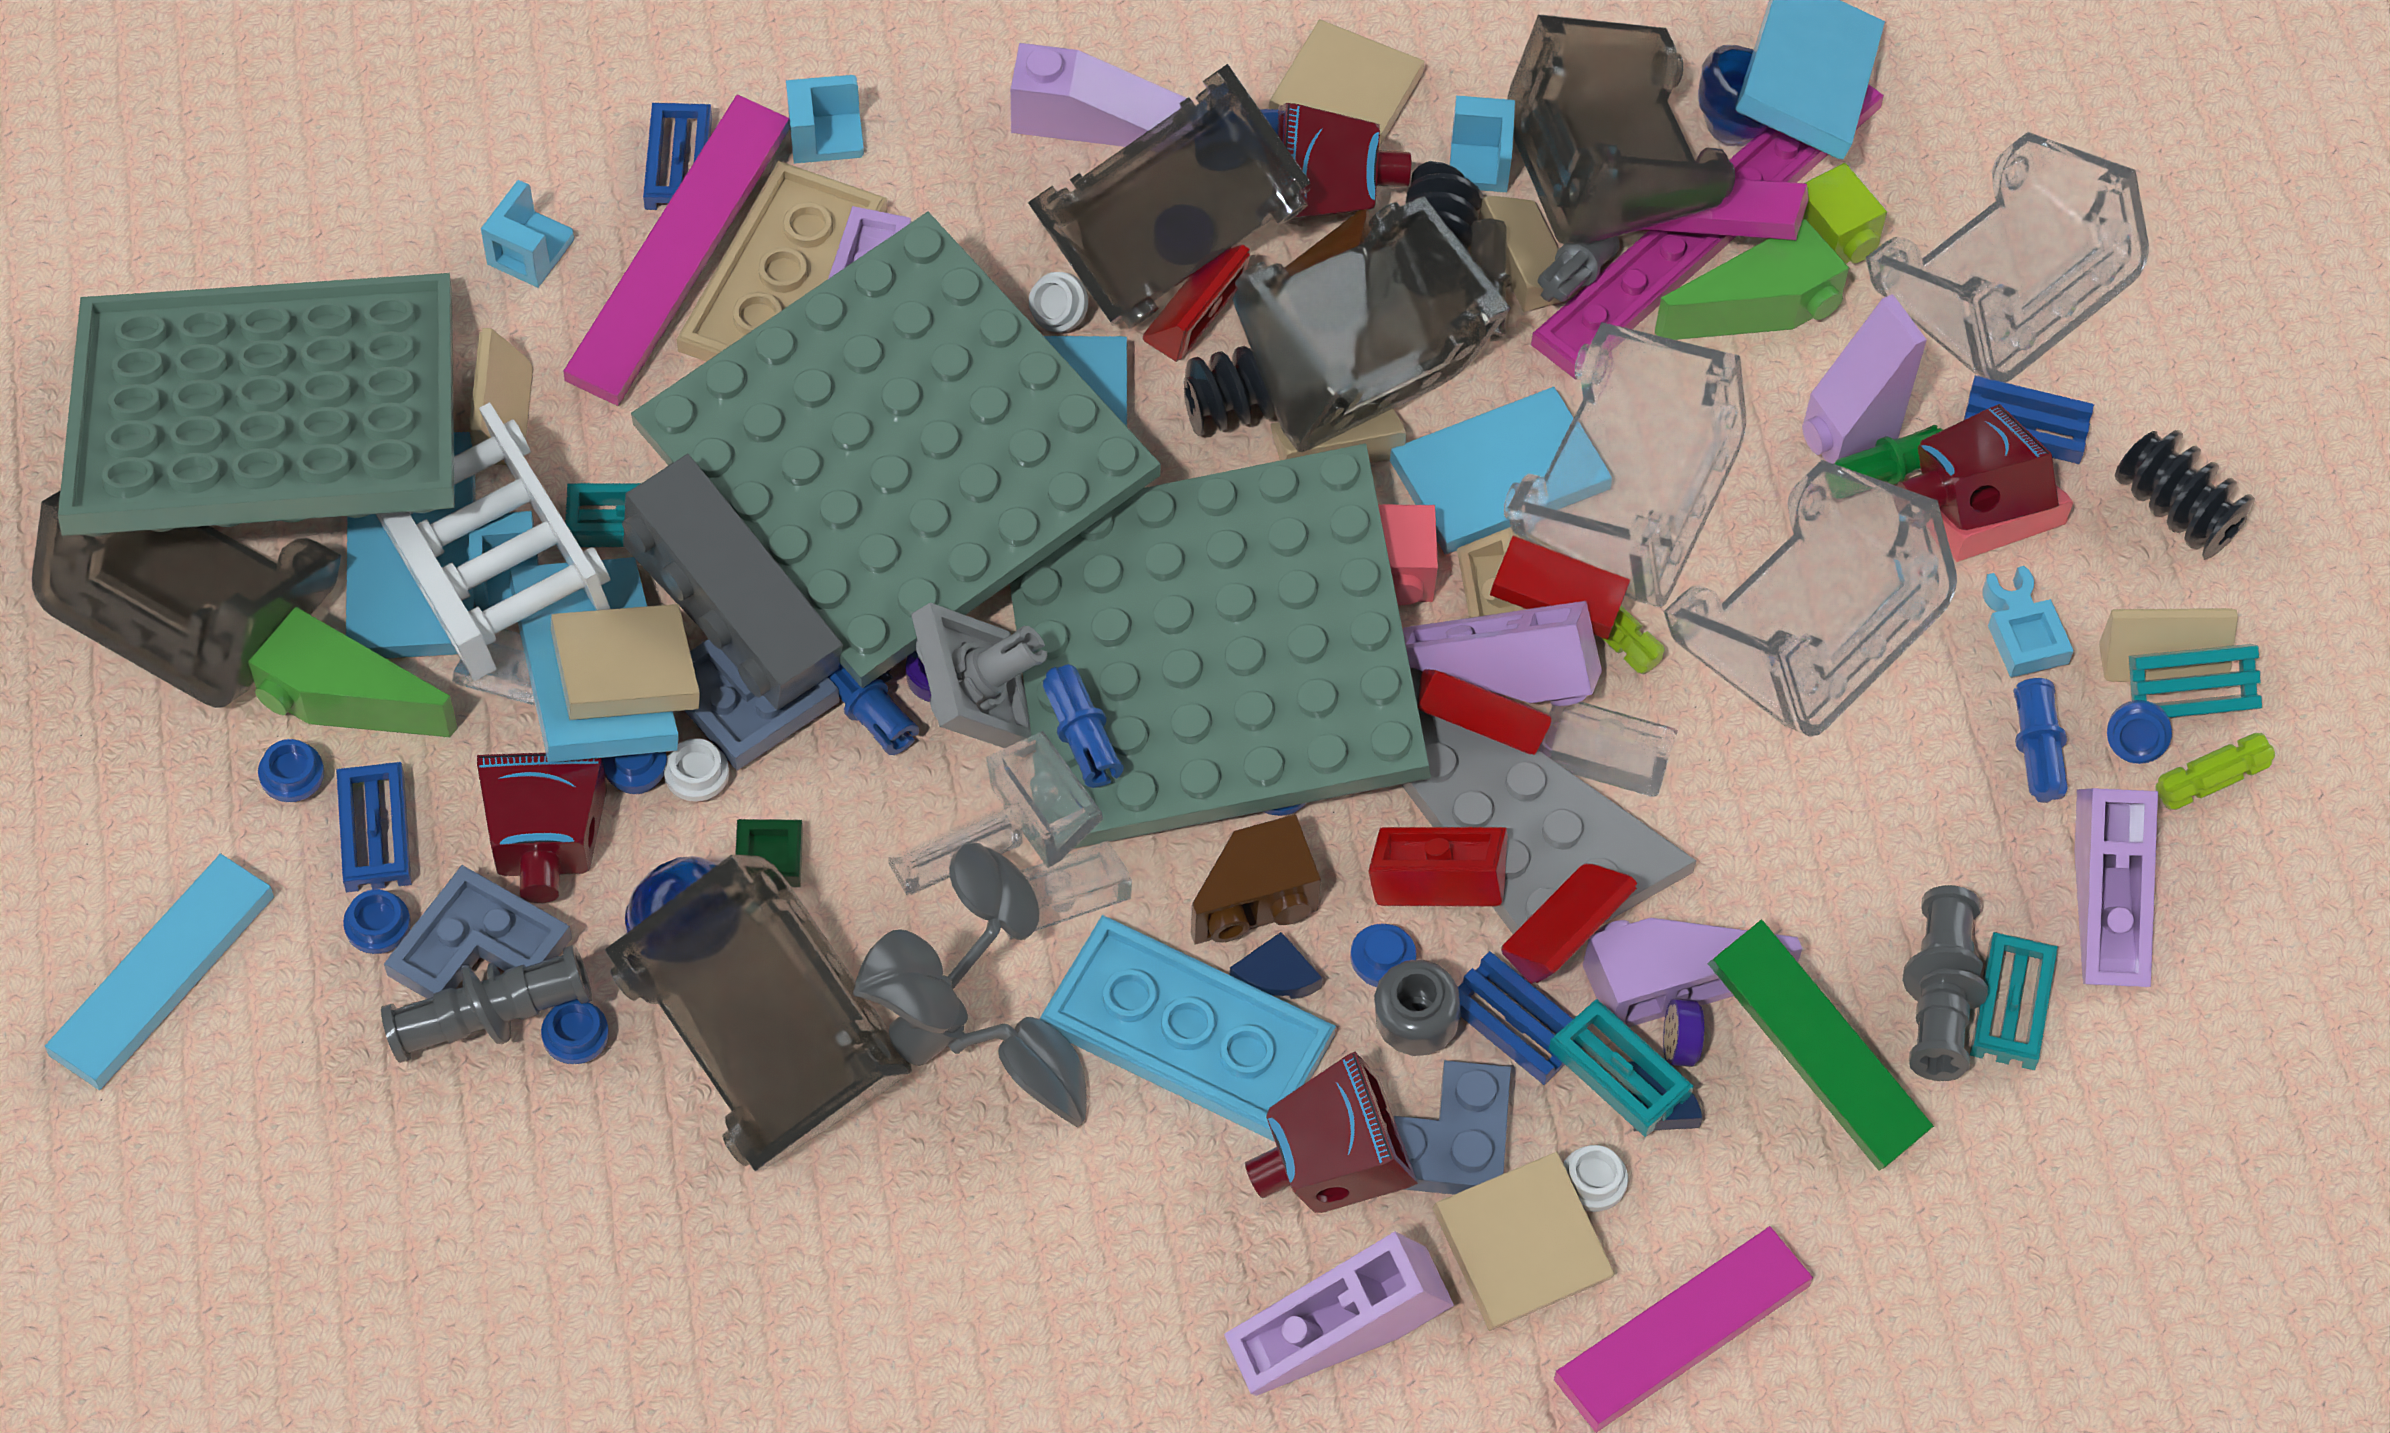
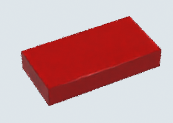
(1544, 578)

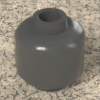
(1417, 1007)

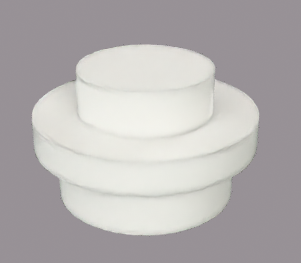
(1058, 302)
(696, 770)
(1597, 1177)

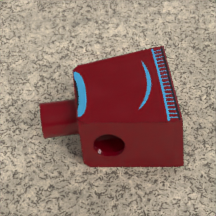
(1339, 159)
(1985, 471)
(541, 817)
(1334, 1141)

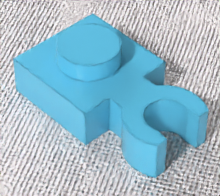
(2025, 631)

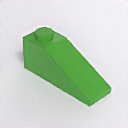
(1758, 291)
(343, 684)

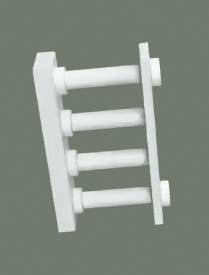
(449, 585)

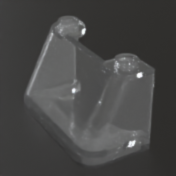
(2028, 265)
(1637, 459)
(1830, 603)

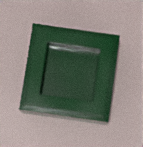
(775, 840)

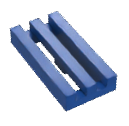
(681, 112)
(2037, 410)
(377, 872)
(1529, 998)

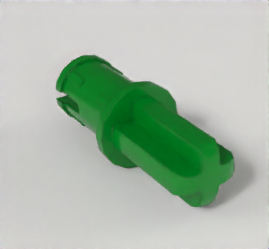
(1889, 458)

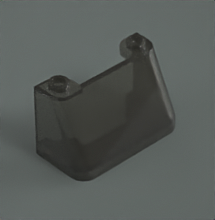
(1603, 133)
(1173, 200)
(1367, 324)
(178, 598)
(760, 1007)

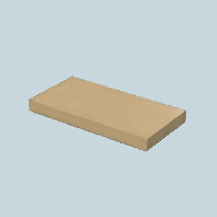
(774, 257)

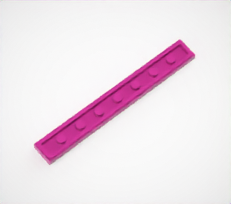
(1667, 259)

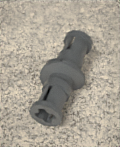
(1945, 983)
(486, 1003)

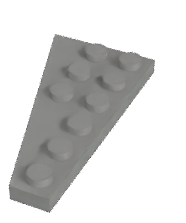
(1548, 814)

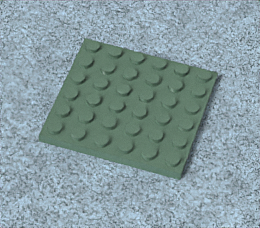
(260, 405)
(900, 442)
(1232, 643)

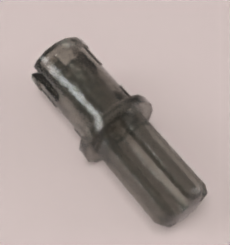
(1490, 254)

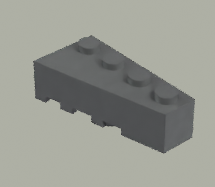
(728, 583)

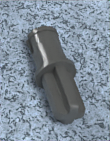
(1575, 268)

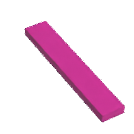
(676, 250)

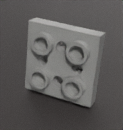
(977, 673)

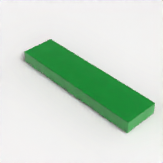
(1820, 1045)

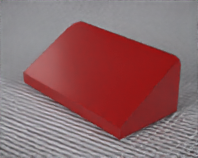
(1197, 304)
(1482, 711)
(1439, 866)
(1567, 920)

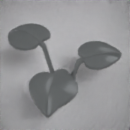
(909, 980)

